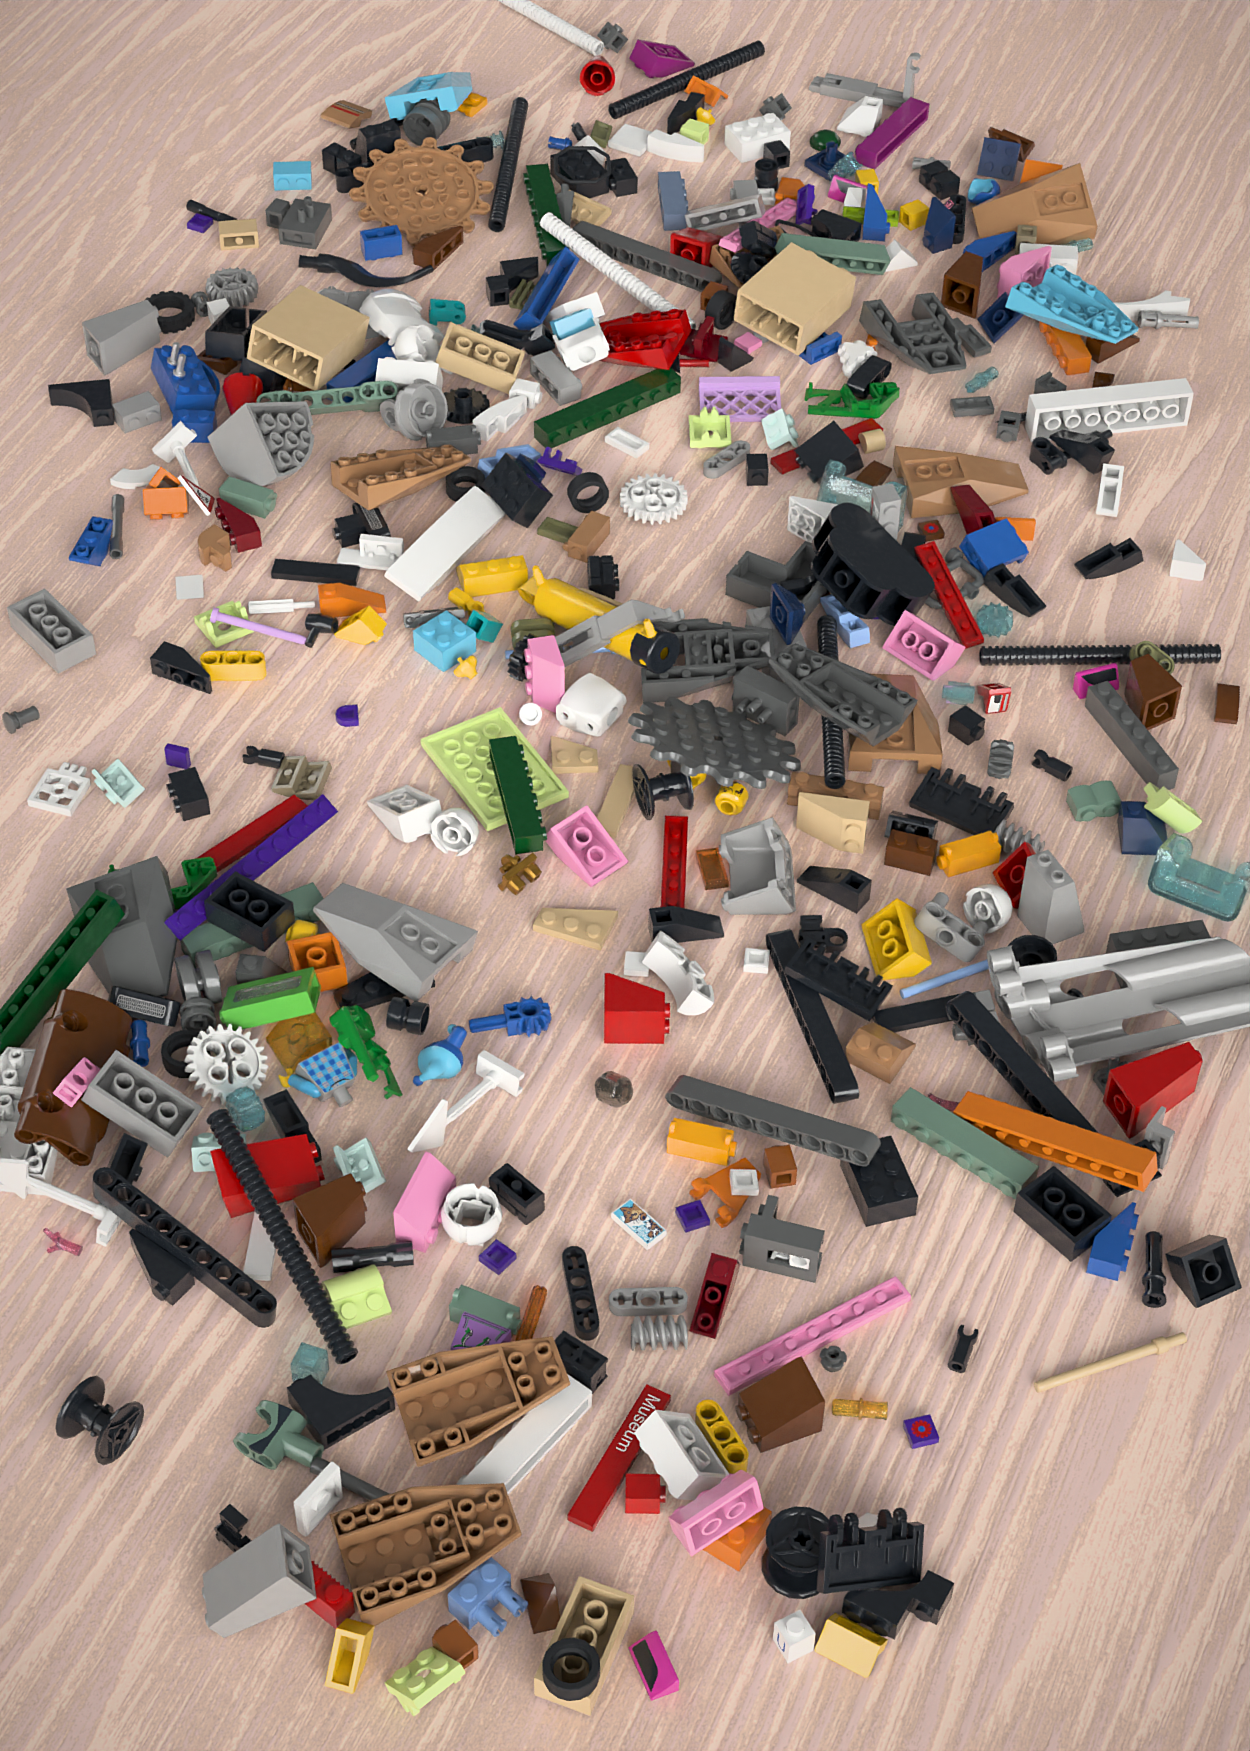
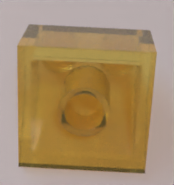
(298, 1039)

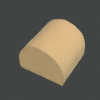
(872, 441)

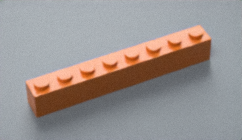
(1060, 1141)

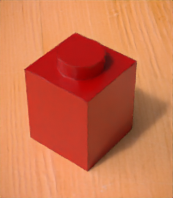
(644, 1493)

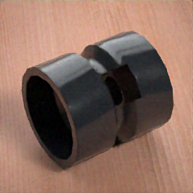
(766, 173)
(406, 1015)

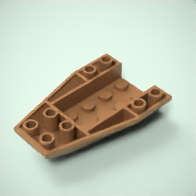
(473, 1392)

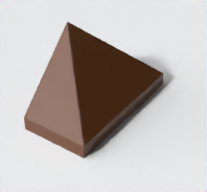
(542, 1602)

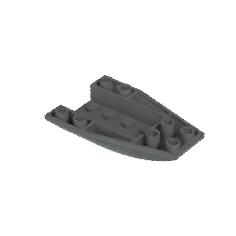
(844, 694)

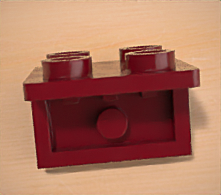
(702, 342)

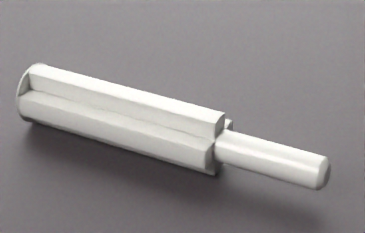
(277, 606)

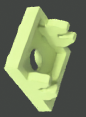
(701, 424)
(211, 630)
(417, 1691)

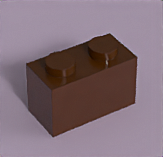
(911, 852)

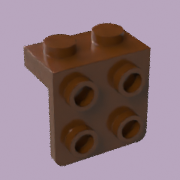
(1005, 135)

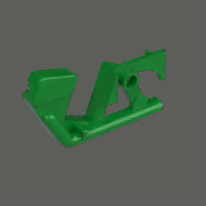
(883, 396)
(198, 875)
(353, 1027)

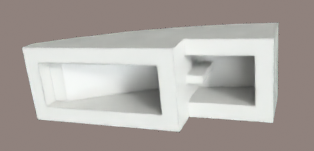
(675, 146)
(500, 416)
(1110, 490)

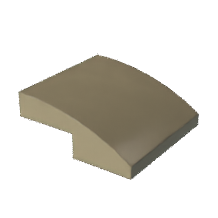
(301, 777)

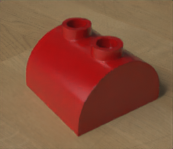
(1011, 872)

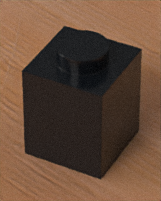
(778, 152)
(757, 469)
(348, 529)
(966, 725)

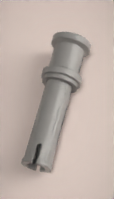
(1158, 317)

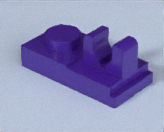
(804, 205)
(555, 463)

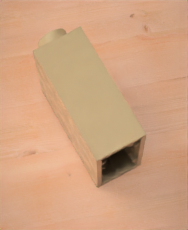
(794, 298)
(308, 337)

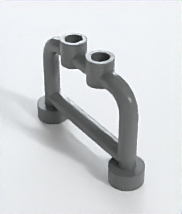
(971, 590)

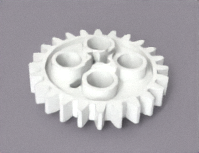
(653, 498)
(203, 1065)

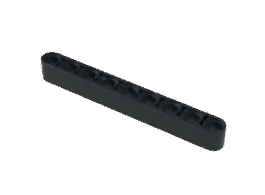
(474, 149)
(814, 1022)
(1012, 1061)
(192, 1255)

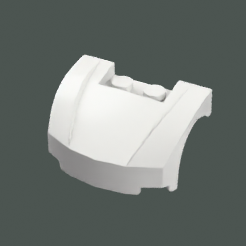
(393, 312)

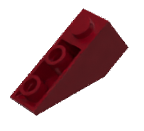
(972, 509)
(241, 527)
(714, 1295)

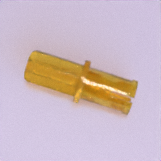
(859, 1409)

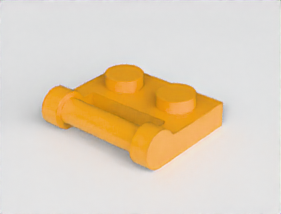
(472, 104)

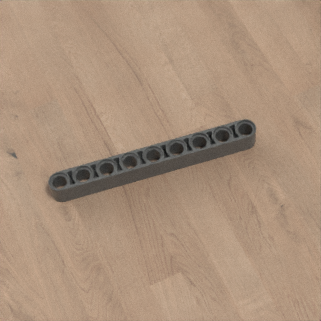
(648, 257)
(773, 1120)

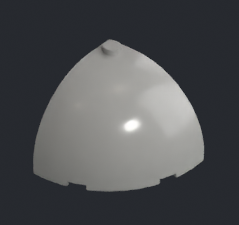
(264, 441)

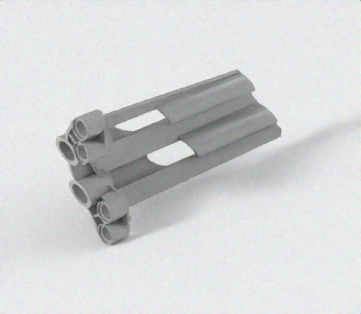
(1195, 980)

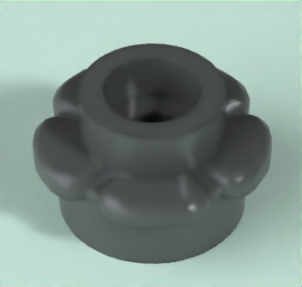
(833, 1364)

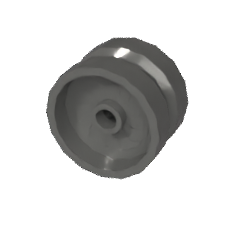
(202, 978)

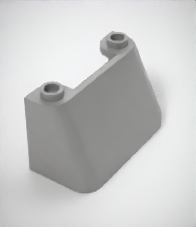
(758, 870)

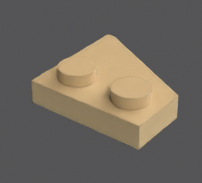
(572, 757)

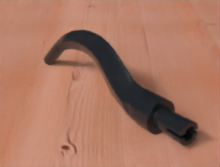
(334, 264)

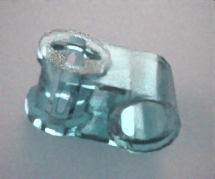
(845, 167)

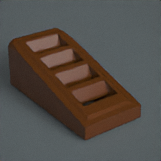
(221, 365)

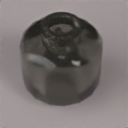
(613, 1089)

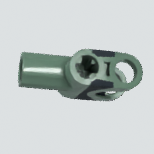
(280, 1439)

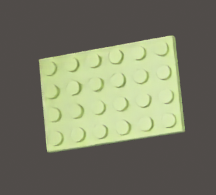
(464, 760)

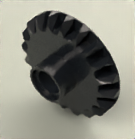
(746, 265)
(465, 405)

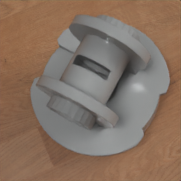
(416, 409)

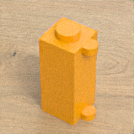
(969, 853)
(701, 1142)

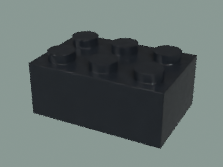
(581, 166)
(516, 490)
(249, 911)
(882, 1187)
(1061, 1213)

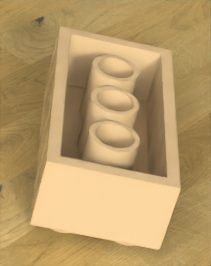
(479, 358)
(601, 1619)

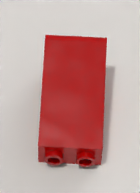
(1143, 1086)
(285, 1165)

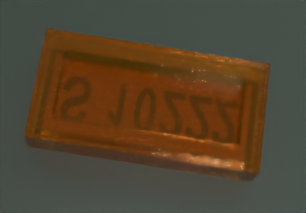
(712, 868)

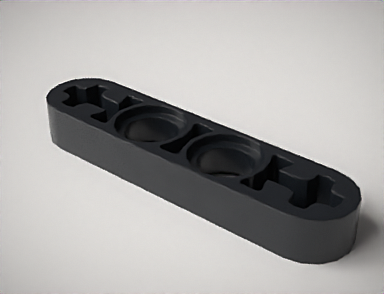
(960, 217)
(582, 1292)

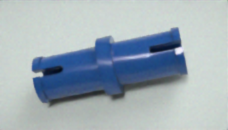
(140, 1042)

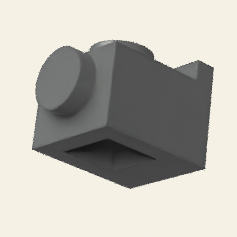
(276, 212)
(1047, 384)
(1008, 432)

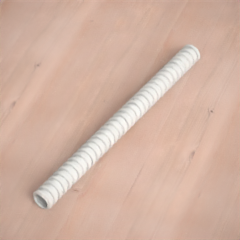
(556, 25)
(607, 265)

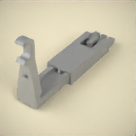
(855, 89)
(598, 630)

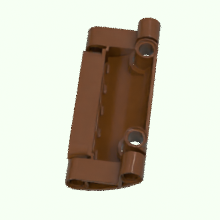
(77, 1029)

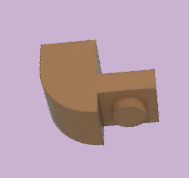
(215, 547)

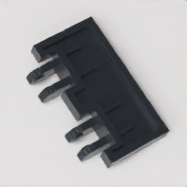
(960, 803)
(838, 980)
(879, 1558)

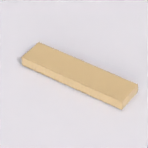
(617, 801)

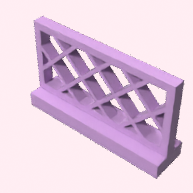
(739, 387)

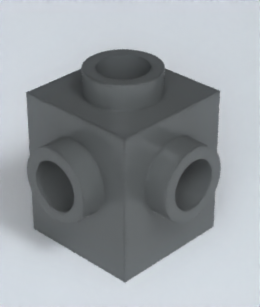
(612, 37)
(776, 105)

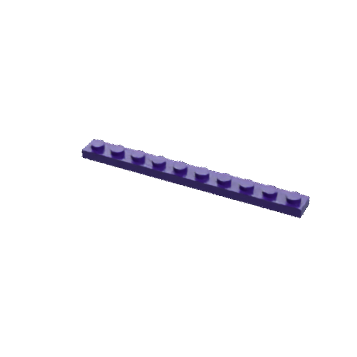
(256, 862)

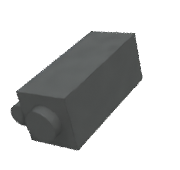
(460, 437)

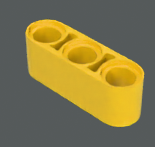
(234, 665)
(720, 1427)

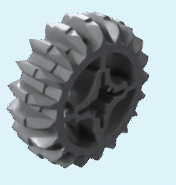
(235, 285)

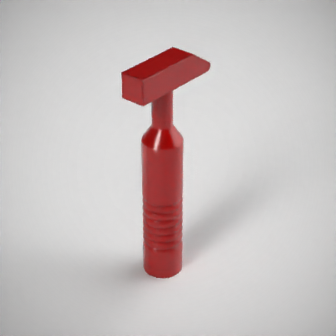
(694, 362)

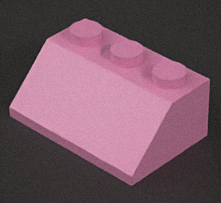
(923, 646)
(544, 672)
(421, 1204)
(716, 1511)

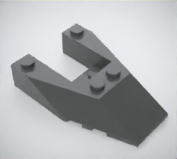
(926, 343)
(711, 657)

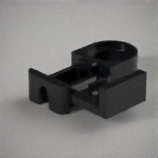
(811, 928)
(229, 1528)

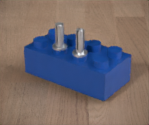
(185, 378)

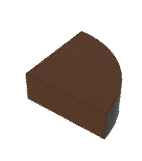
(1102, 379)

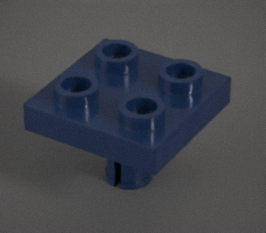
(999, 159)
(824, 160)

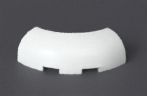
(680, 974)

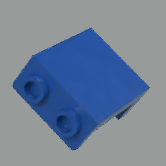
(822, 347)
(993, 546)

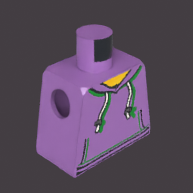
(478, 1332)

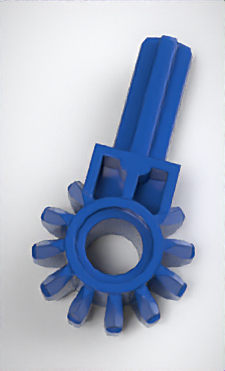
(518, 1018)

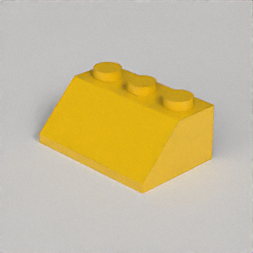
(492, 576)
(895, 942)

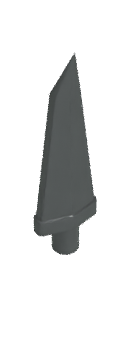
(565, 203)

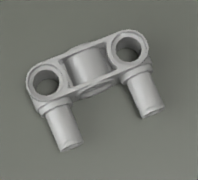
(950, 930)

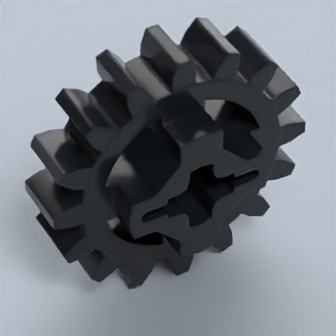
(517, 659)

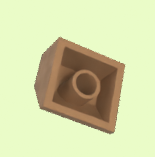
(878, 1051)

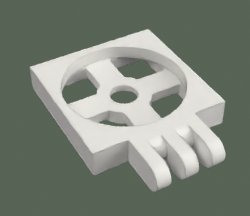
(64, 775)

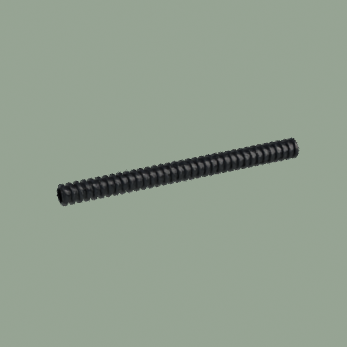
(681, 81)
(1092, 654)
(282, 1236)

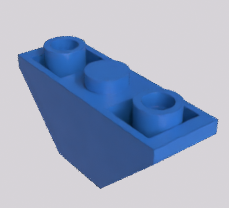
(93, 543)

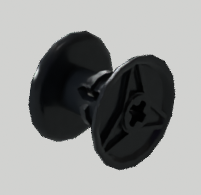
(661, 787)
(85, 1410)
(793, 1551)

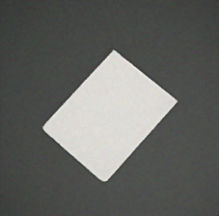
(189, 587)

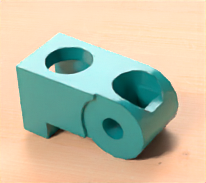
(446, 311)

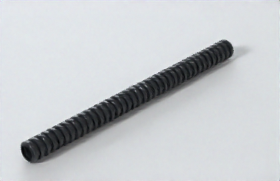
(508, 165)
(832, 734)

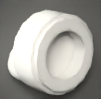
(530, 713)

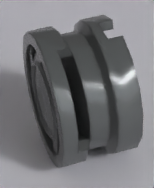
(197, 1014)

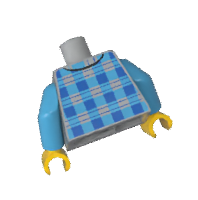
(325, 1075)

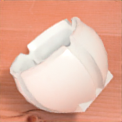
(416, 344)
(473, 1204)

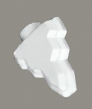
(854, 355)

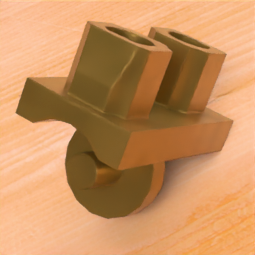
(516, 870)

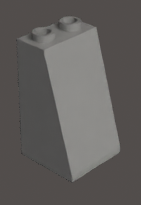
(121, 335)
(1049, 900)
(258, 1582)

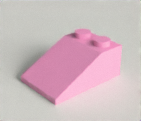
(1024, 267)
(585, 847)

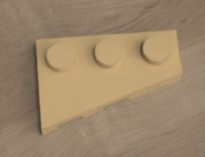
(589, 210)
(577, 925)

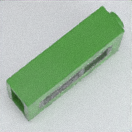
(271, 999)

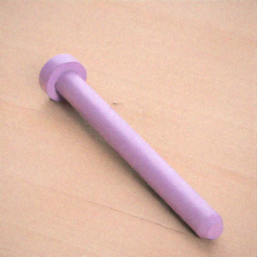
(268, 630)

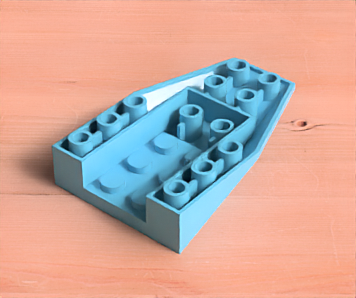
(448, 88)
(1071, 306)

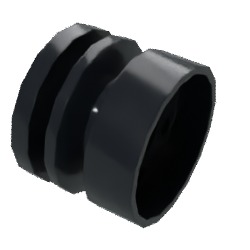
(1033, 950)

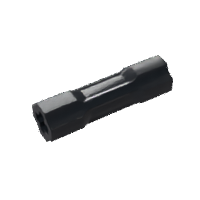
(352, 1258)

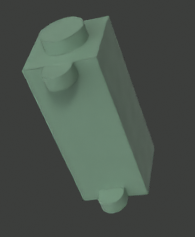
(248, 497)
(485, 1307)

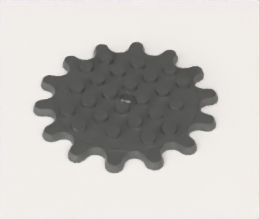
(714, 742)

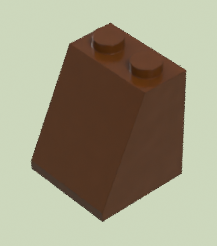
(963, 285)
(1151, 692)
(330, 1216)
(782, 1407)

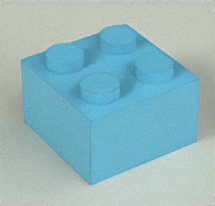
(444, 640)

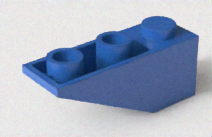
(1110, 1244)

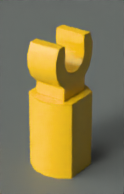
(462, 599)

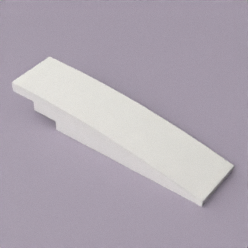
(445, 544)

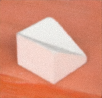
(855, 197)

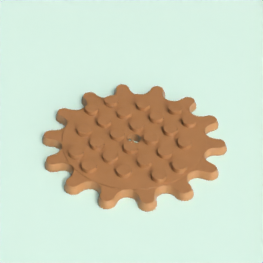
(446, 179)

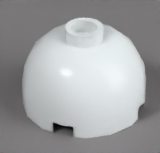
(455, 831)
(988, 904)

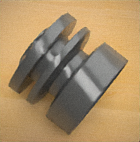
(425, 121)

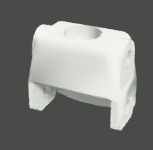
(583, 347)
(590, 705)

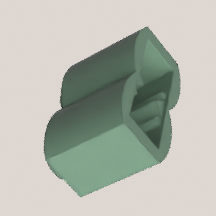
(1093, 801)

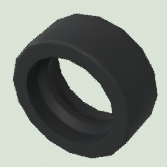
(722, 300)
(463, 474)
(583, 481)
(172, 1043)
(571, 1647)

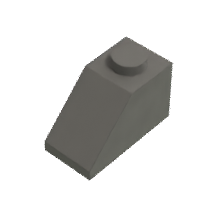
(256, 968)

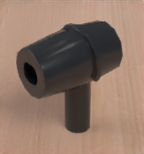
(318, 624)

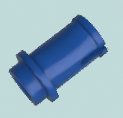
(558, 143)

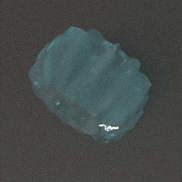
(995, 620)
(245, 1109)

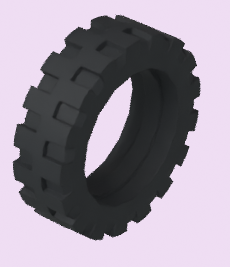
(173, 300)

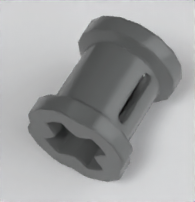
(199, 303)

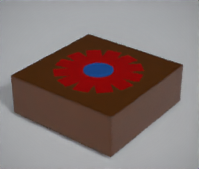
(931, 529)

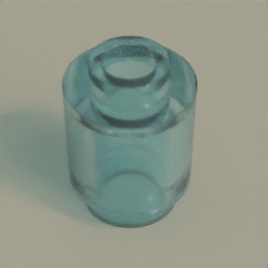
(958, 693)

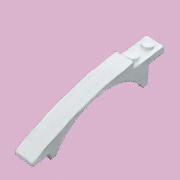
(1163, 302)

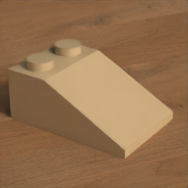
(834, 820)

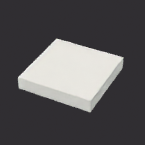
(630, 140)
(318, 1499)

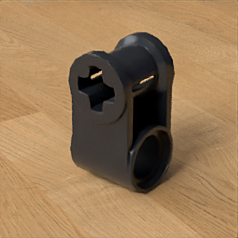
(1046, 455)

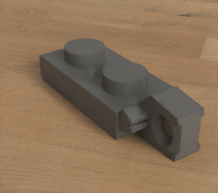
(972, 339)
(413, 619)

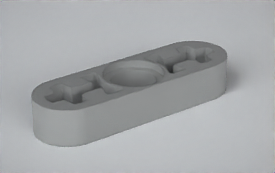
(716, 467)
(639, 1309)

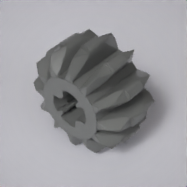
(1000, 759)

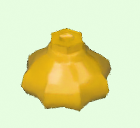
(705, 116)
(467, 667)

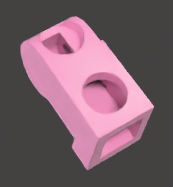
(76, 1082)

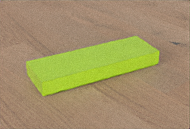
(857, 214)

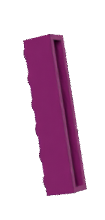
(892, 133)

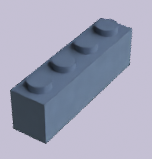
(672, 200)

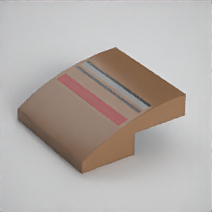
(346, 114)

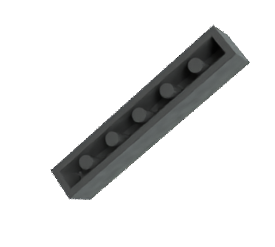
(1131, 736)

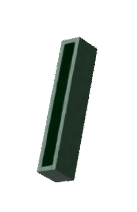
(516, 795)

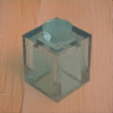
(309, 1361)

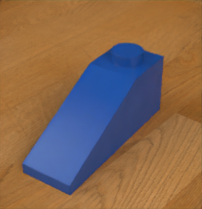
(875, 217)
(992, 247)

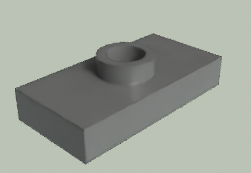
(972, 406)

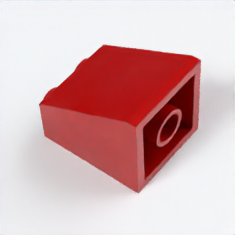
(694, 245)
(634, 1012)

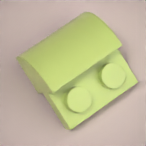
(1171, 809)
(358, 1296)

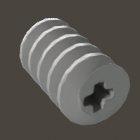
(1011, 839)
(659, 1332)

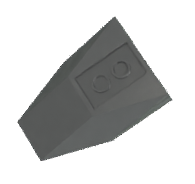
(141, 945)

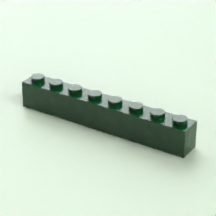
(542, 201)
(606, 407)
(57, 968)

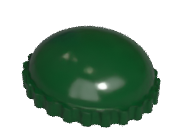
(821, 137)

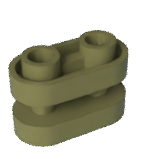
(540, 627)
(1148, 647)

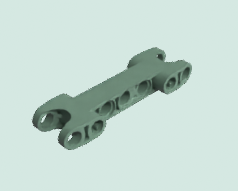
(365, 397)

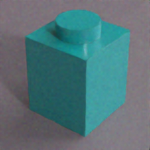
(484, 625)

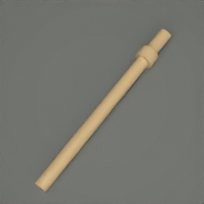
(1158, 1346)

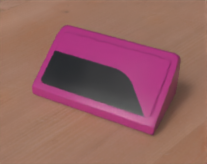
(839, 188)
(1094, 676)
(654, 1666)

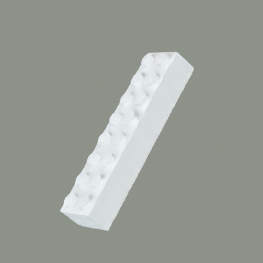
(1110, 407)

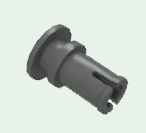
(18, 719)

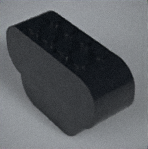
(867, 566)

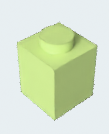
(695, 130)

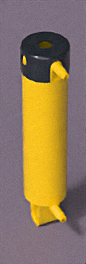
(568, 606)

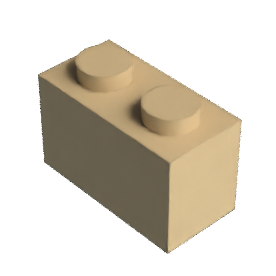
(238, 234)

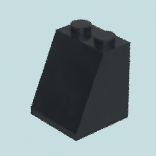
(377, 137)
(828, 445)

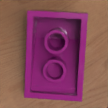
(659, 59)

